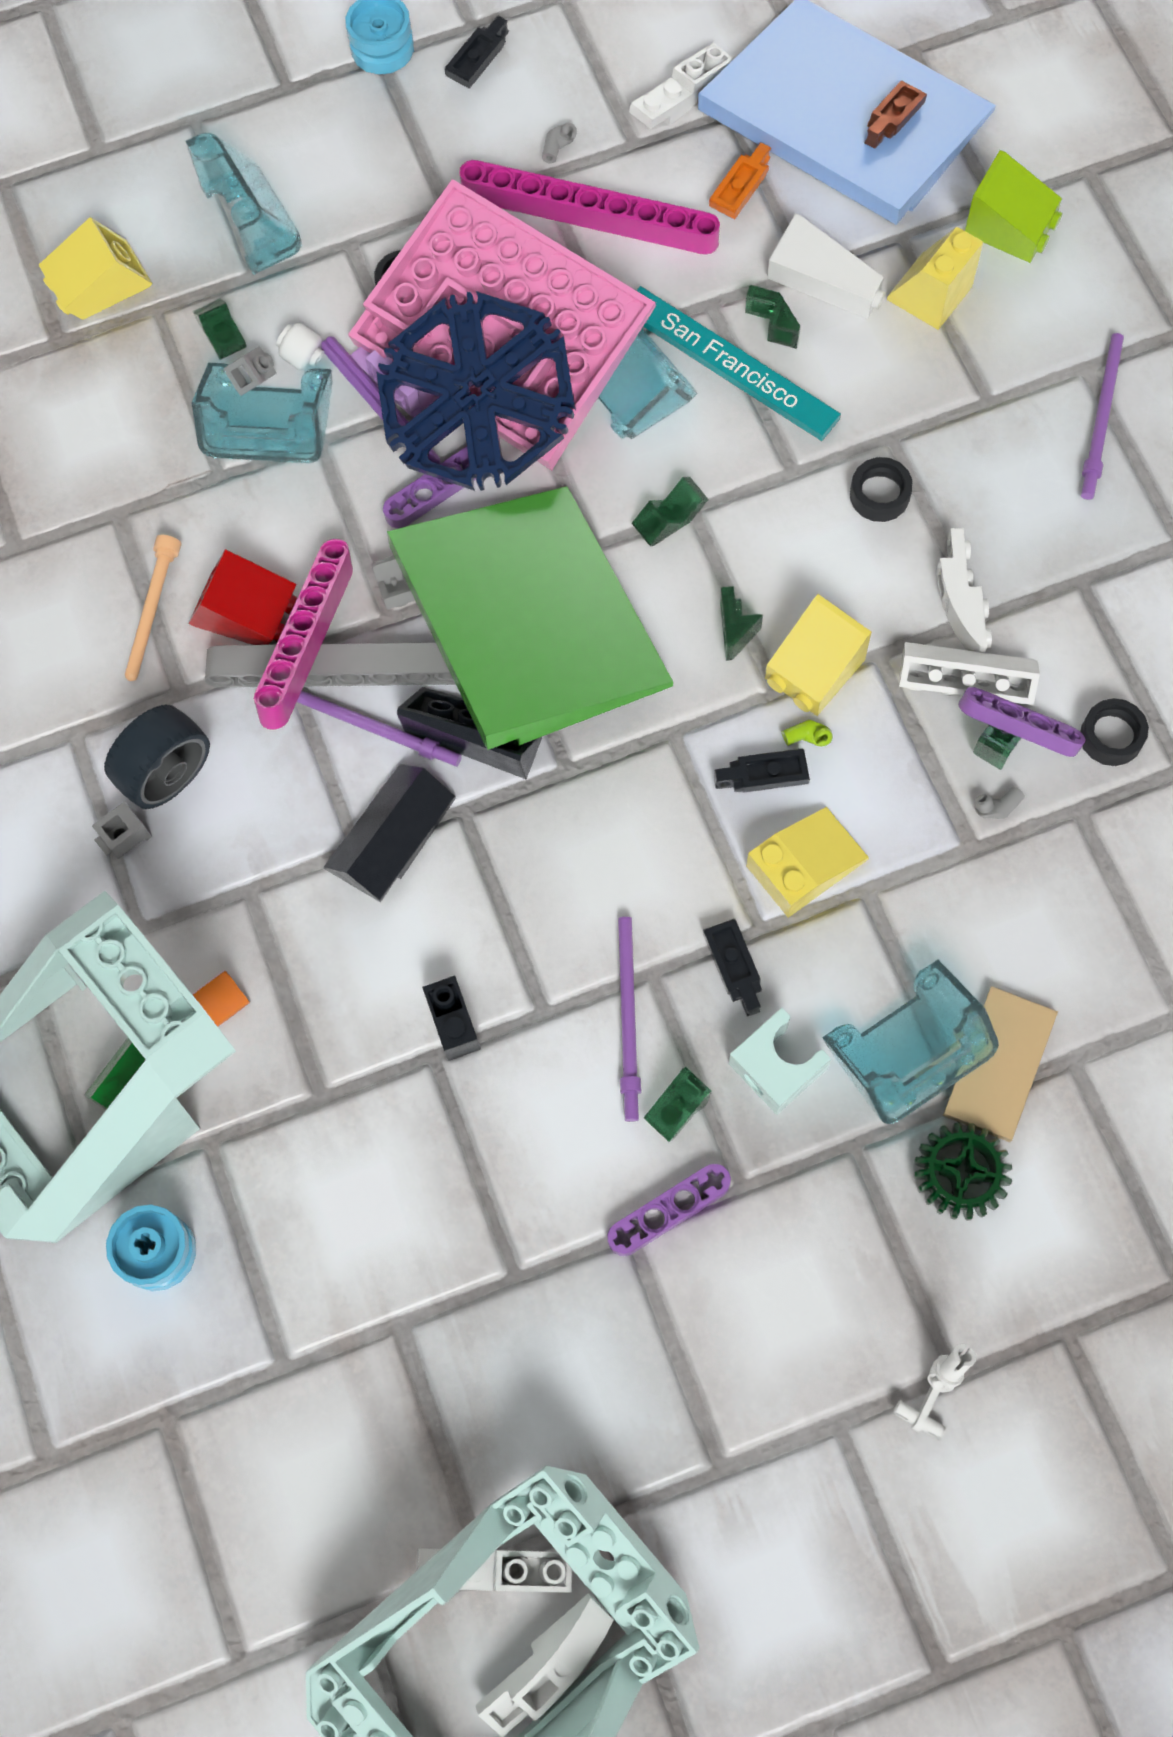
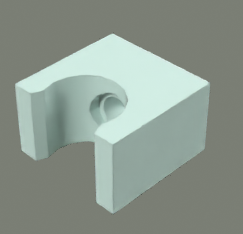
(767, 1073)

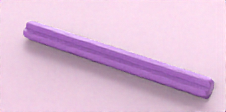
(361, 381)

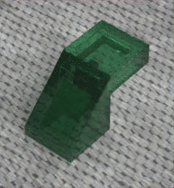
(771, 305)
(667, 516)

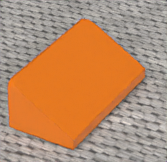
(221, 998)

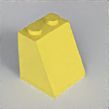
(93, 270)
(939, 278)
(818, 656)

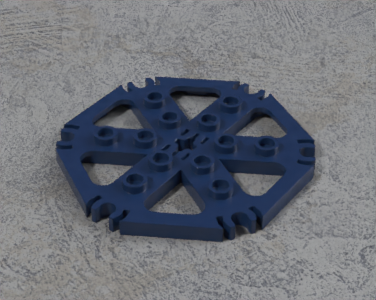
(471, 368)

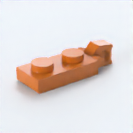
(741, 182)

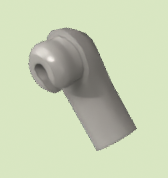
(557, 139)
(998, 808)

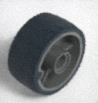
(156, 756)

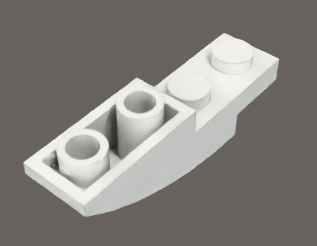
(681, 91)
(960, 600)
(515, 1571)
(550, 1671)

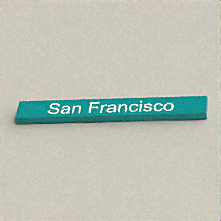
(740, 368)

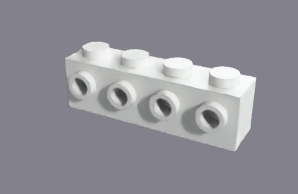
(955, 670)

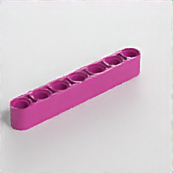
(303, 634)

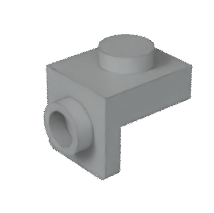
(392, 583)

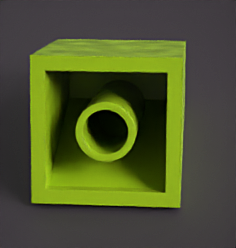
(1013, 209)

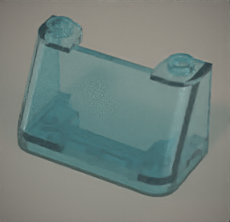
(260, 217)
(644, 388)
(263, 421)
(917, 1046)

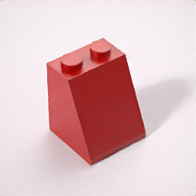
(244, 601)

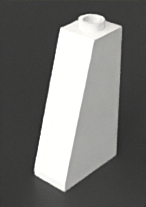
(824, 269)

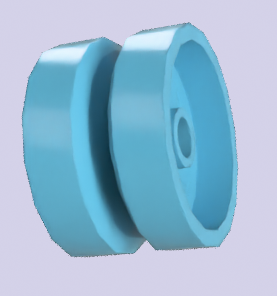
(380, 35)
(146, 1268)

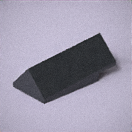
(449, 722)
(391, 831)

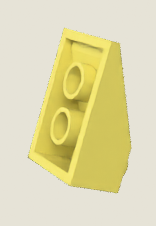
(805, 860)

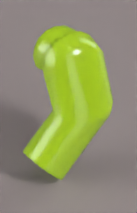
(808, 731)

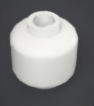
(300, 346)

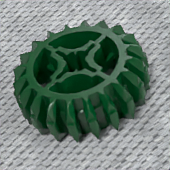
(947, 1169)

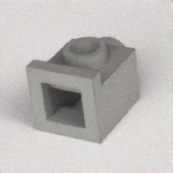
(258, 367)
(113, 824)

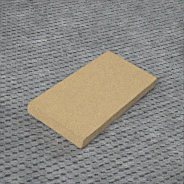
(999, 1088)

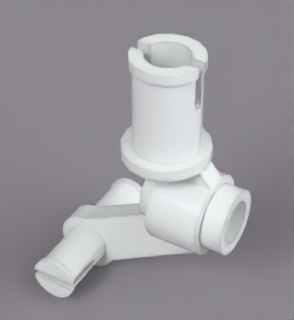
(943, 1377)

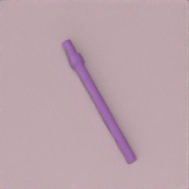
(1093, 465)
(426, 747)
(629, 1084)

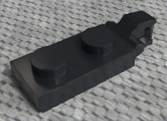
(477, 53)
(764, 771)
(734, 964)

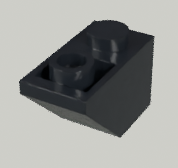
(451, 1018)

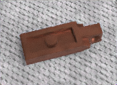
(894, 113)

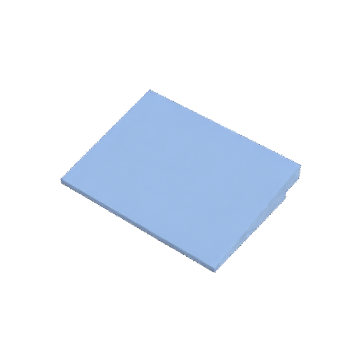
(810, 95)

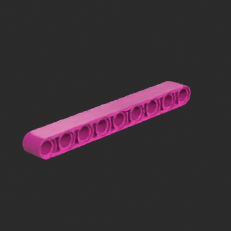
(593, 207)

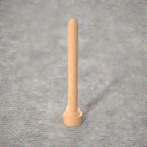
(165, 549)

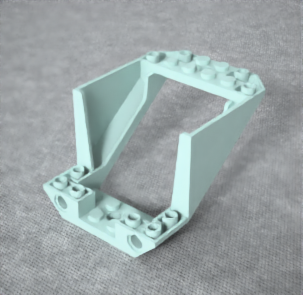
(145, 1117)
(578, 1525)

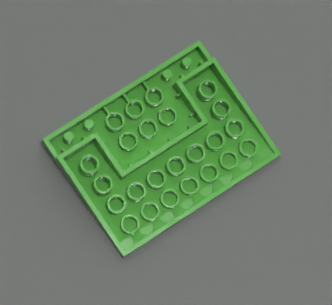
(528, 616)

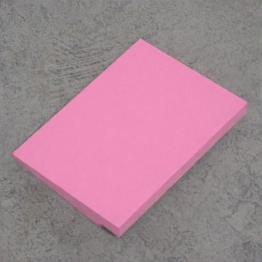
(481, 248)

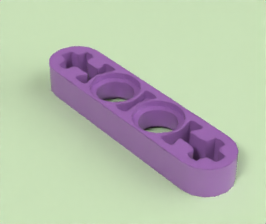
(440, 490)
(1021, 721)
(666, 1205)

